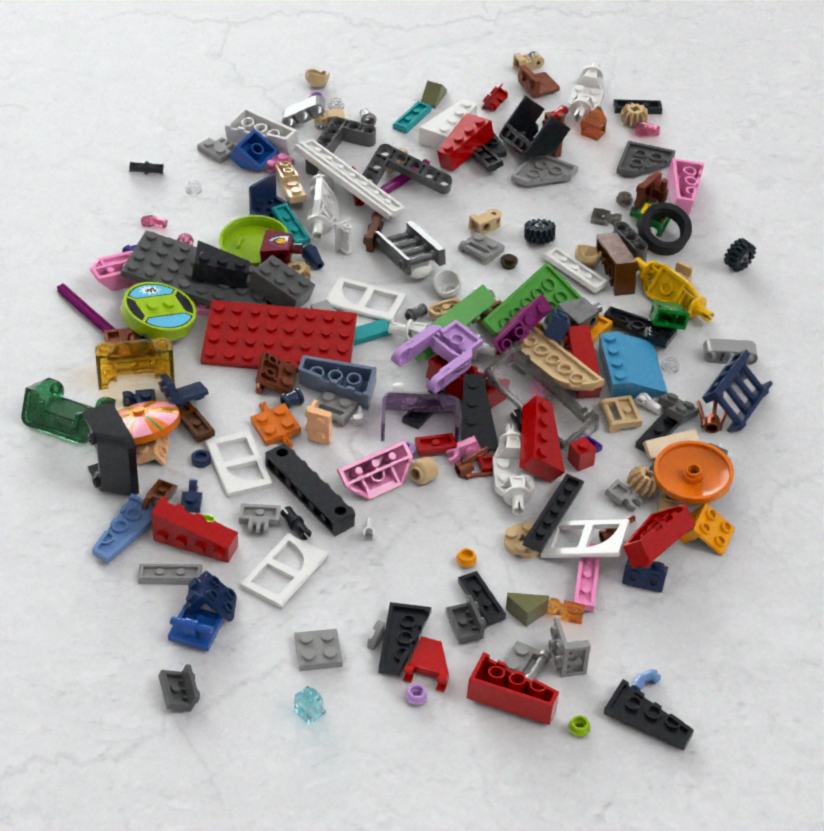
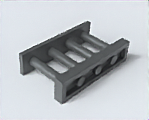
(418, 237)

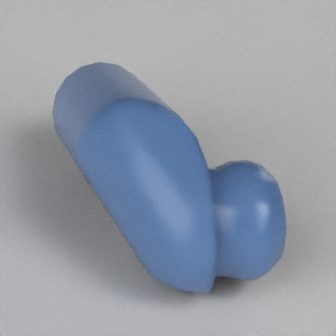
(649, 675)

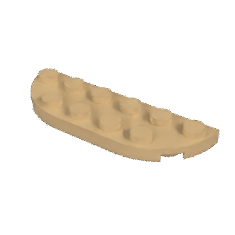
(559, 363)

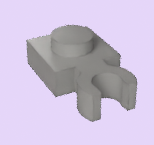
(622, 494)

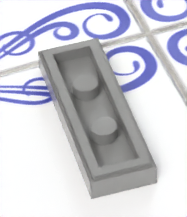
(168, 573)

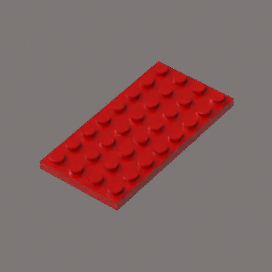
(244, 331)

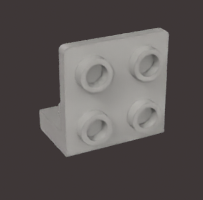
(570, 657)

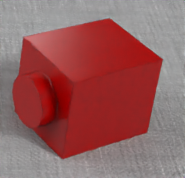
(581, 454)

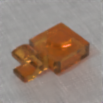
(568, 611)

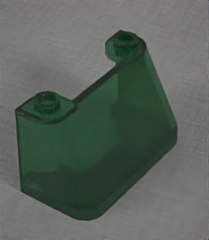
(50, 412)

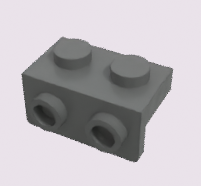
(466, 621)
(179, 689)

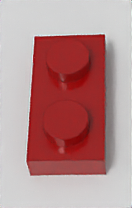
(434, 444)

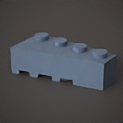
(339, 377)

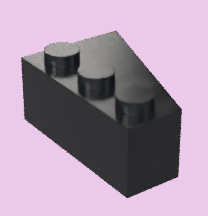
(219, 266)

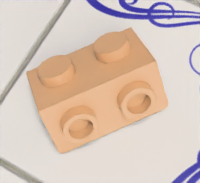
(318, 424)
(153, 450)

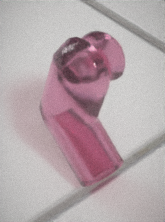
(152, 220)

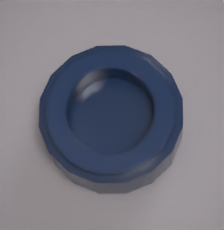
(201, 458)

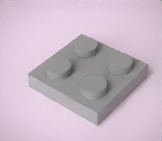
(318, 649)

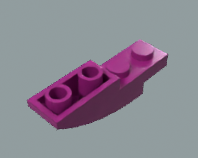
(521, 323)

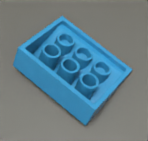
(630, 366)

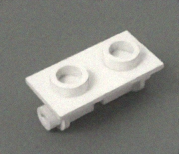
(343, 235)

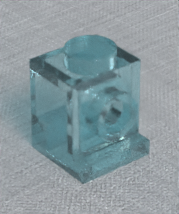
(311, 701)

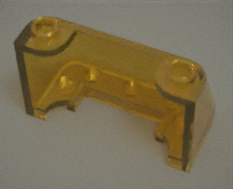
(133, 358)

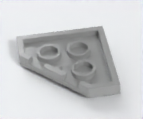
(543, 170)

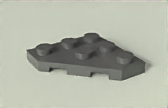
(643, 158)

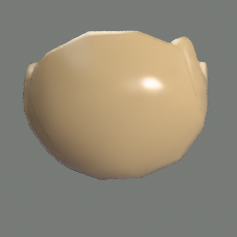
(316, 78)
(587, 255)

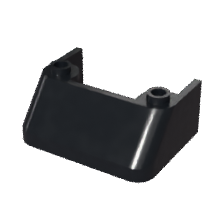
(522, 127)
(115, 449)

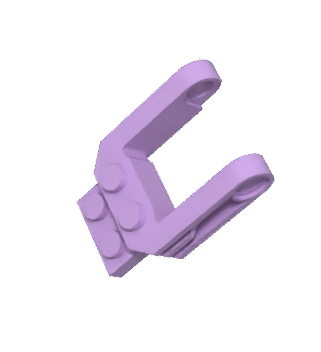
(452, 343)

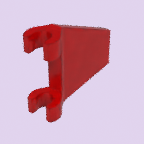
(430, 661)

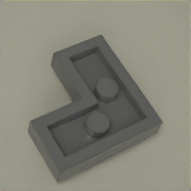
(678, 409)

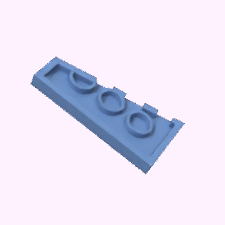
(123, 529)

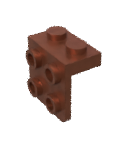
(536, 84)

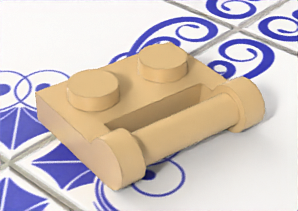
(626, 411)

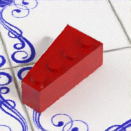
(463, 140)
(580, 344)
(540, 441)
(657, 535)
(511, 691)

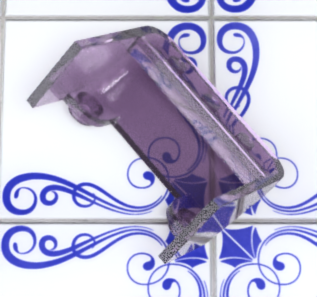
(420, 402)

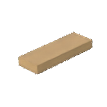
(655, 446)

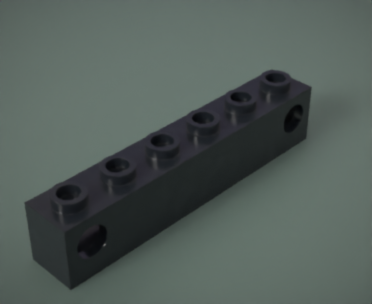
(310, 489)

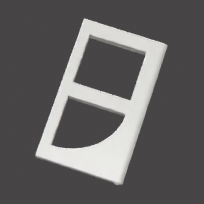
(339, 302)
(233, 485)
(610, 548)
(312, 559)

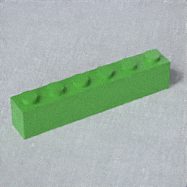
(465, 311)

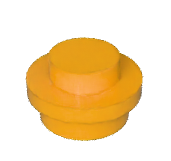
(466, 558)

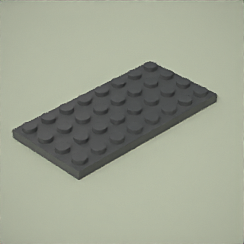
(172, 262)

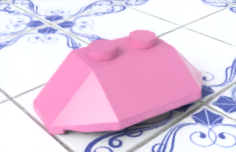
(108, 271)
(378, 471)

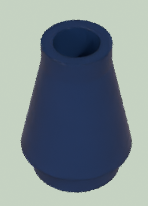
(312, 256)

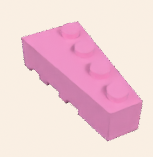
(683, 182)

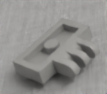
(217, 150)
(259, 516)

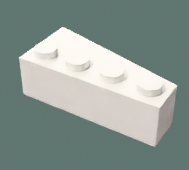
(439, 128)
(276, 133)

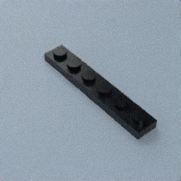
(553, 513)

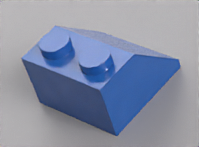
(253, 151)

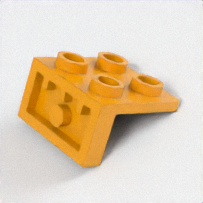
(710, 529)

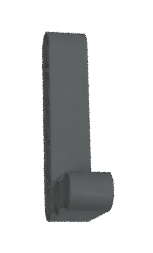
(343, 130)
(405, 169)

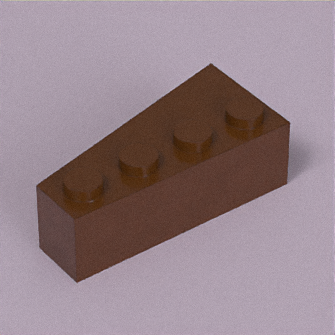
(617, 263)

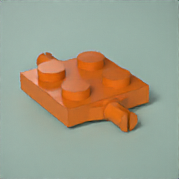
(275, 424)

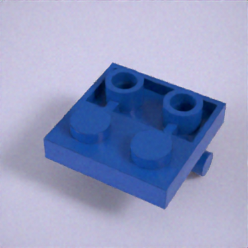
(195, 629)

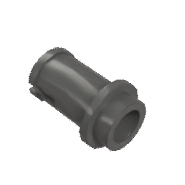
(416, 312)

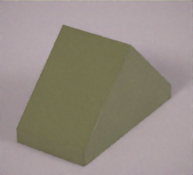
(433, 93)
(527, 607)

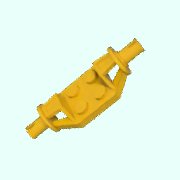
(672, 287)

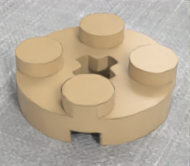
(513, 540)

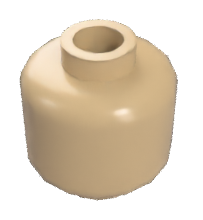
(423, 470)

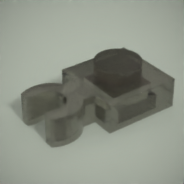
(603, 217)

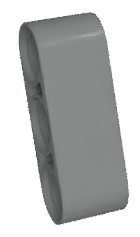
(303, 111)
(723, 349)

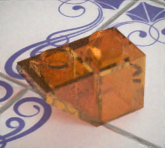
(594, 124)

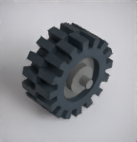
(539, 231)
(740, 254)

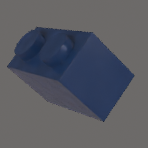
(556, 324)

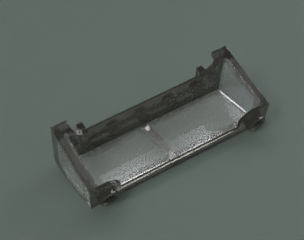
(522, 380)

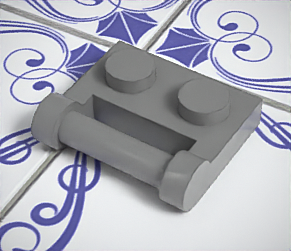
(482, 247)
(341, 407)
(522, 655)

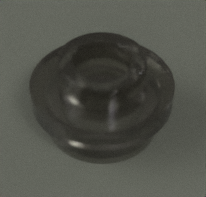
(624, 199)

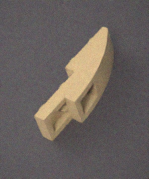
(289, 183)

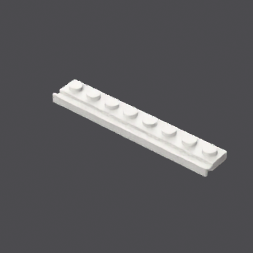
(349, 178)

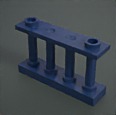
(723, 383)

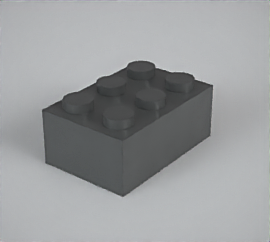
(280, 284)

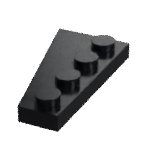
(641, 327)
(476, 413)
(401, 634)
(639, 712)

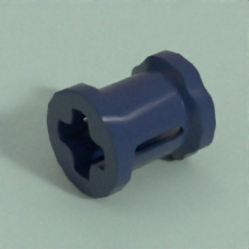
(298, 398)

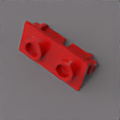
(494, 100)

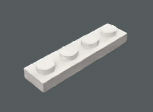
(575, 269)

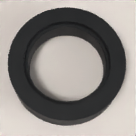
(673, 212)

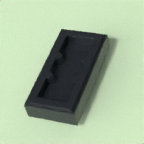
(496, 146)

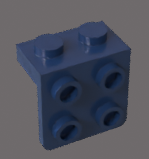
(263, 196)
(183, 394)
(210, 591)

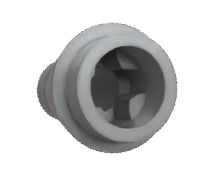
(367, 117)

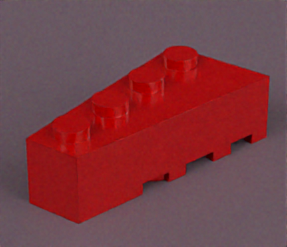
(456, 387)
(192, 532)

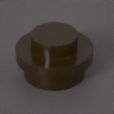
(509, 261)

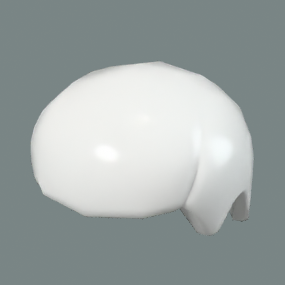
(421, 270)
(447, 283)

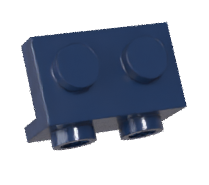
(648, 578)

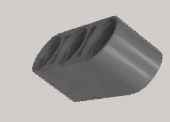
(632, 240)

